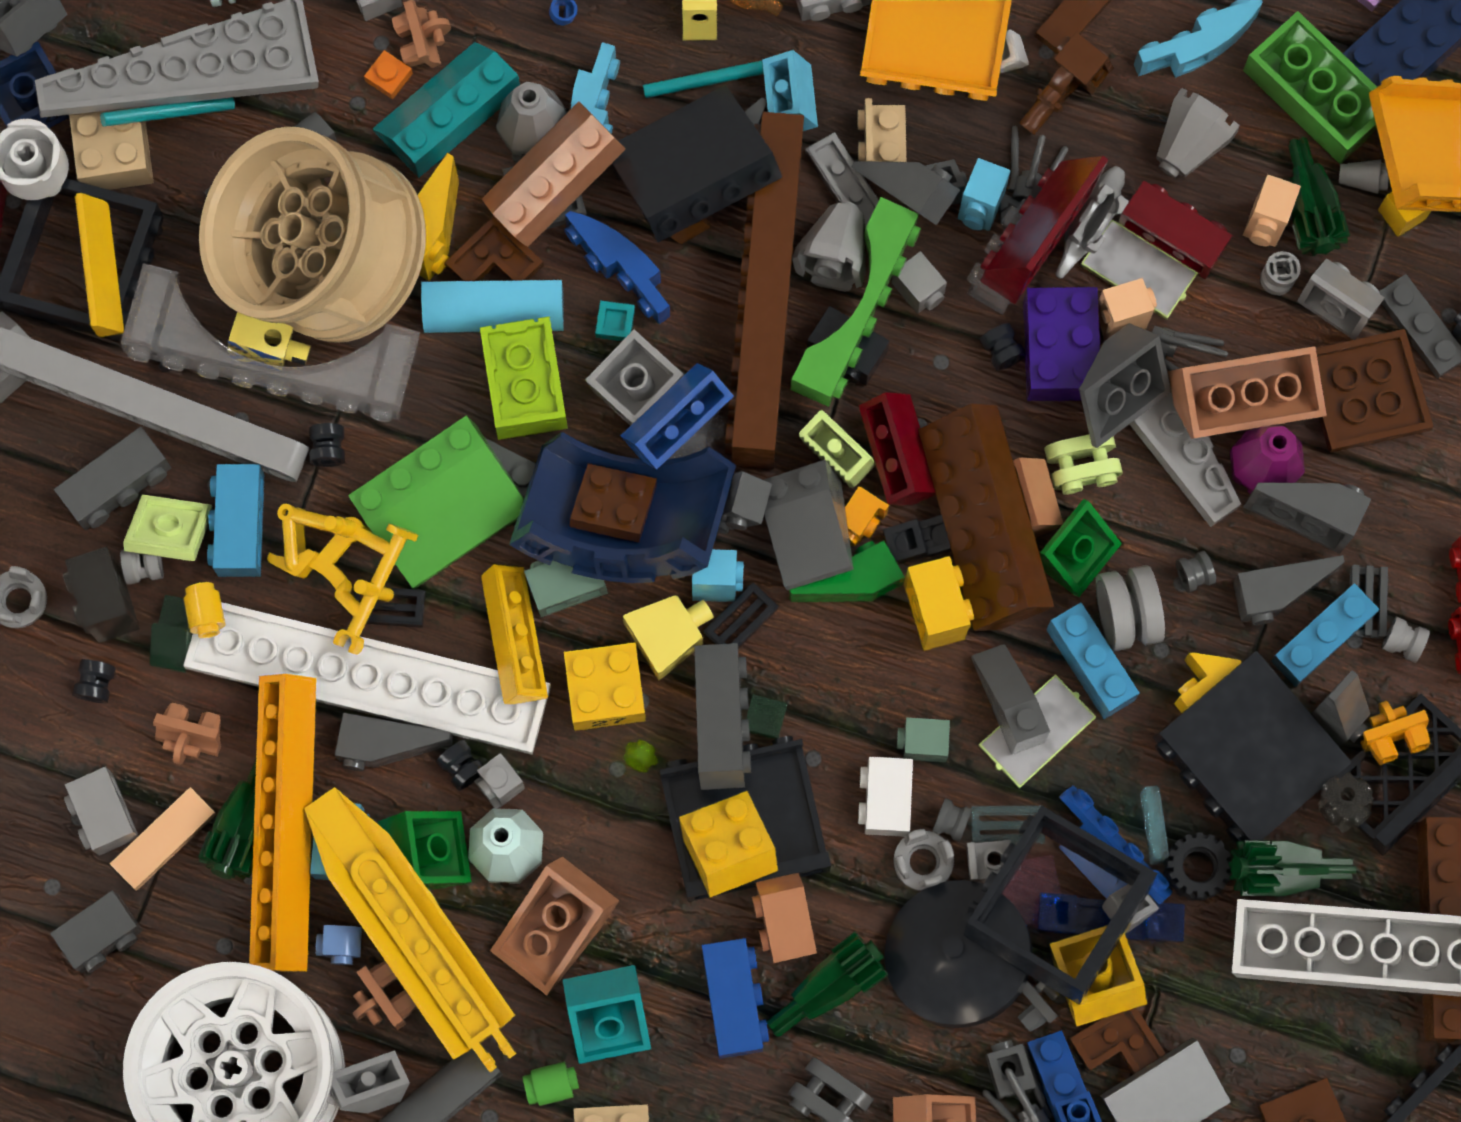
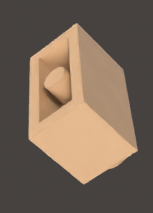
(1271, 211)
(1125, 305)

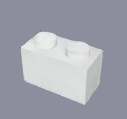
(887, 796)

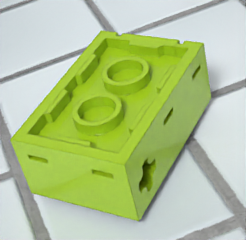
(523, 378)

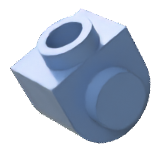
(339, 944)

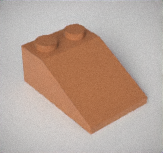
(554, 924)

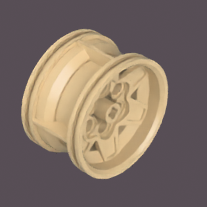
(306, 251)

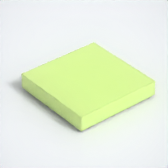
(167, 528)

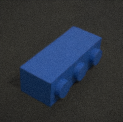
(677, 415)
(734, 998)

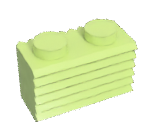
(837, 448)

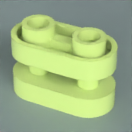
(1073, 478)

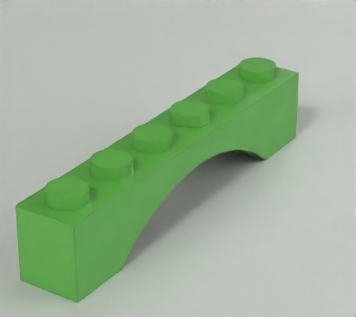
(825, 363)

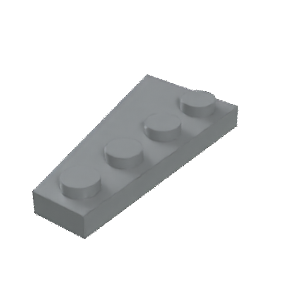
(1187, 461)

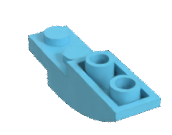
(1210, 37)
(591, 87)

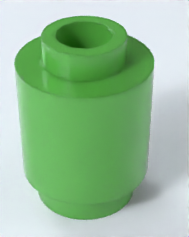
(550, 1084)

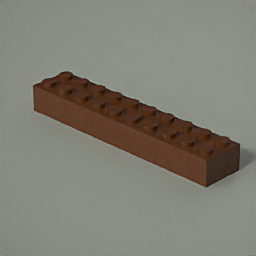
(765, 300)

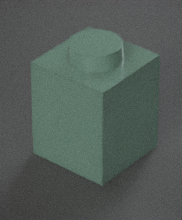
(924, 739)

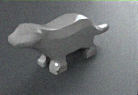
(1088, 226)

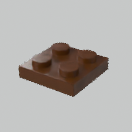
(613, 503)

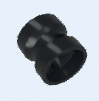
(1003, 348)
(327, 444)
(94, 681)
(460, 765)

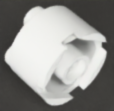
(31, 160)

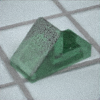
(170, 636)

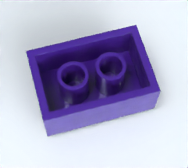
(1059, 341)

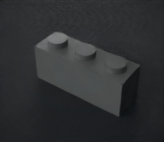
(113, 479)

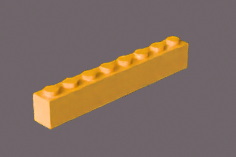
(281, 824)

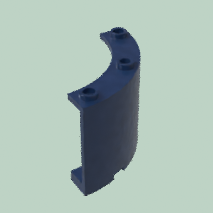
(676, 531)

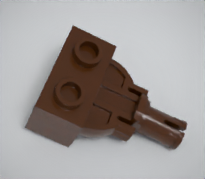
(1078, 65)

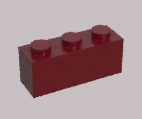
(1175, 228)
(897, 448)

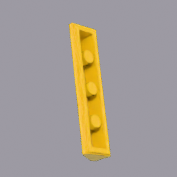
(99, 265)
(513, 634)

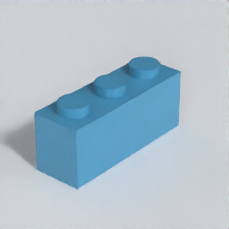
(237, 520)
(1325, 635)
(1092, 661)

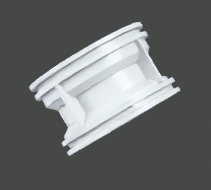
(183, 1014)

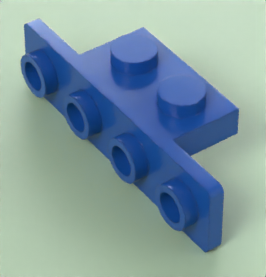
(1106, 830)

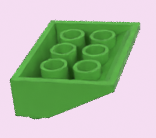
(447, 494)

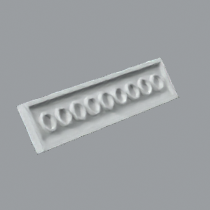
(377, 681)

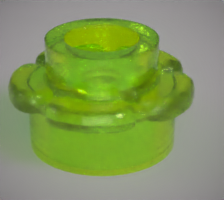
(640, 755)

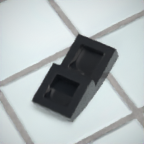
(917, 539)

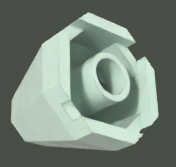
(507, 860)

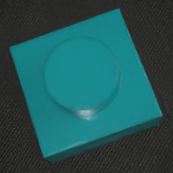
(614, 320)

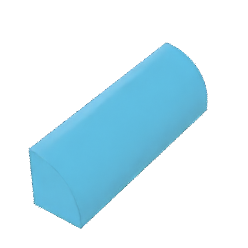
(477, 304)

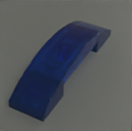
(1079, 915)

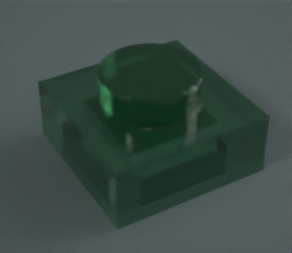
(766, 716)

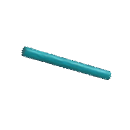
(703, 79)
(166, 111)

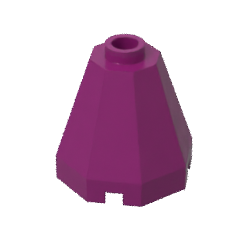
(1267, 456)

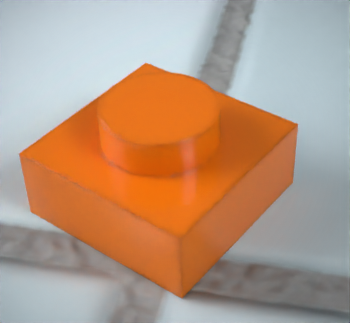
(388, 74)

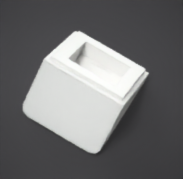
(1013, 53)

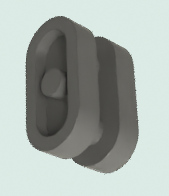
(807, 1100)

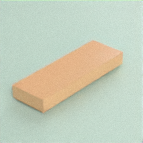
(163, 839)

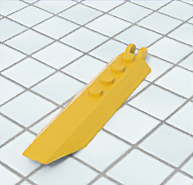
(409, 928)

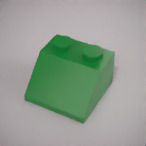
(432, 845)

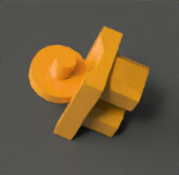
(1381, 738)

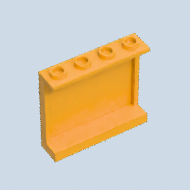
(937, 45)
(1420, 141)

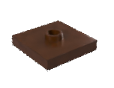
(1306, 1104)

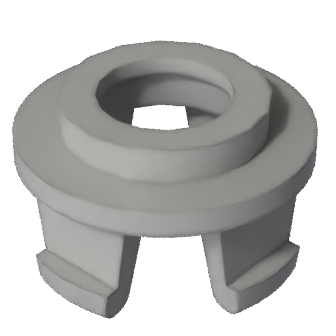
(21, 578)
(923, 840)

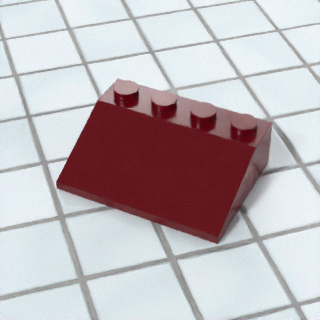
(1041, 226)

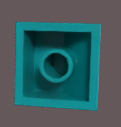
(606, 1014)

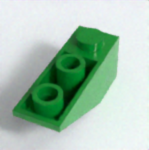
(872, 577)

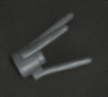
(1027, 183)
(1172, 339)
(1032, 1112)

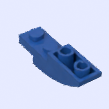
(614, 253)
(1062, 1080)

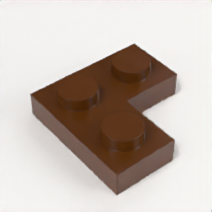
(492, 248)
(1122, 1034)

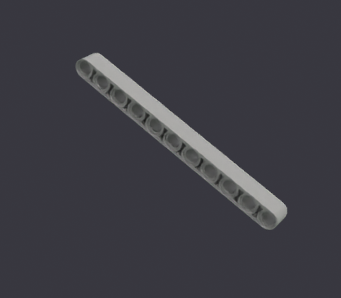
(150, 406)

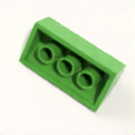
(1315, 86)

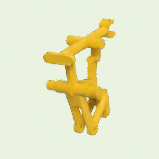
(347, 530)

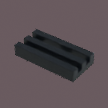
(762, 599)
(419, 609)

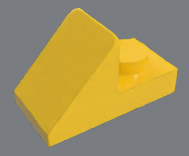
(1209, 671)

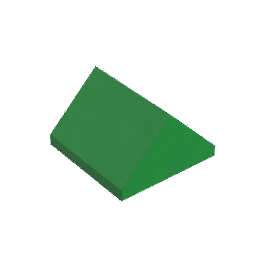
(1079, 549)

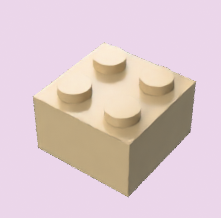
(110, 154)

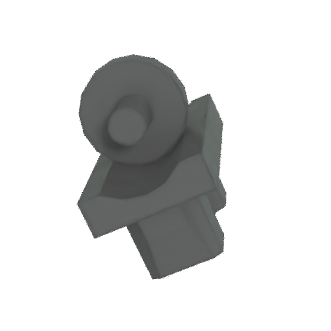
(1039, 1011)

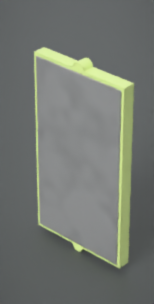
(1129, 257)
(1065, 718)

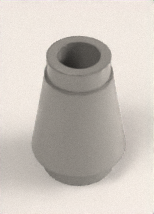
(1365, 175)

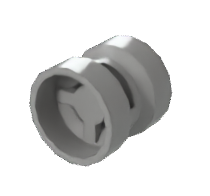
(1275, 279)
(140, 566)
(1402, 638)

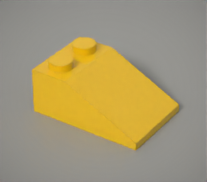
(438, 205)

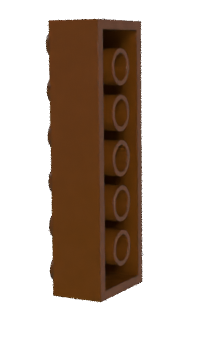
(985, 517)
(1440, 894)

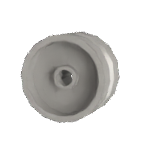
(1130, 608)

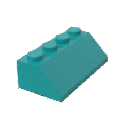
(448, 108)

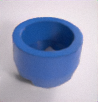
(569, 15)

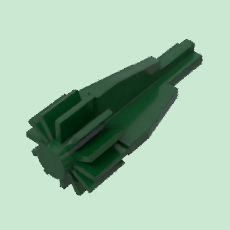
(1316, 212)
(230, 844)
(1283, 868)
(833, 982)

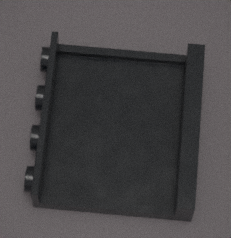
(694, 163)
(1251, 750)
(782, 798)

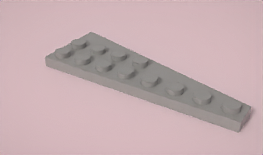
(228, 59)

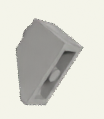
(370, 1084)

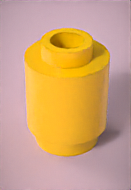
(204, 610)

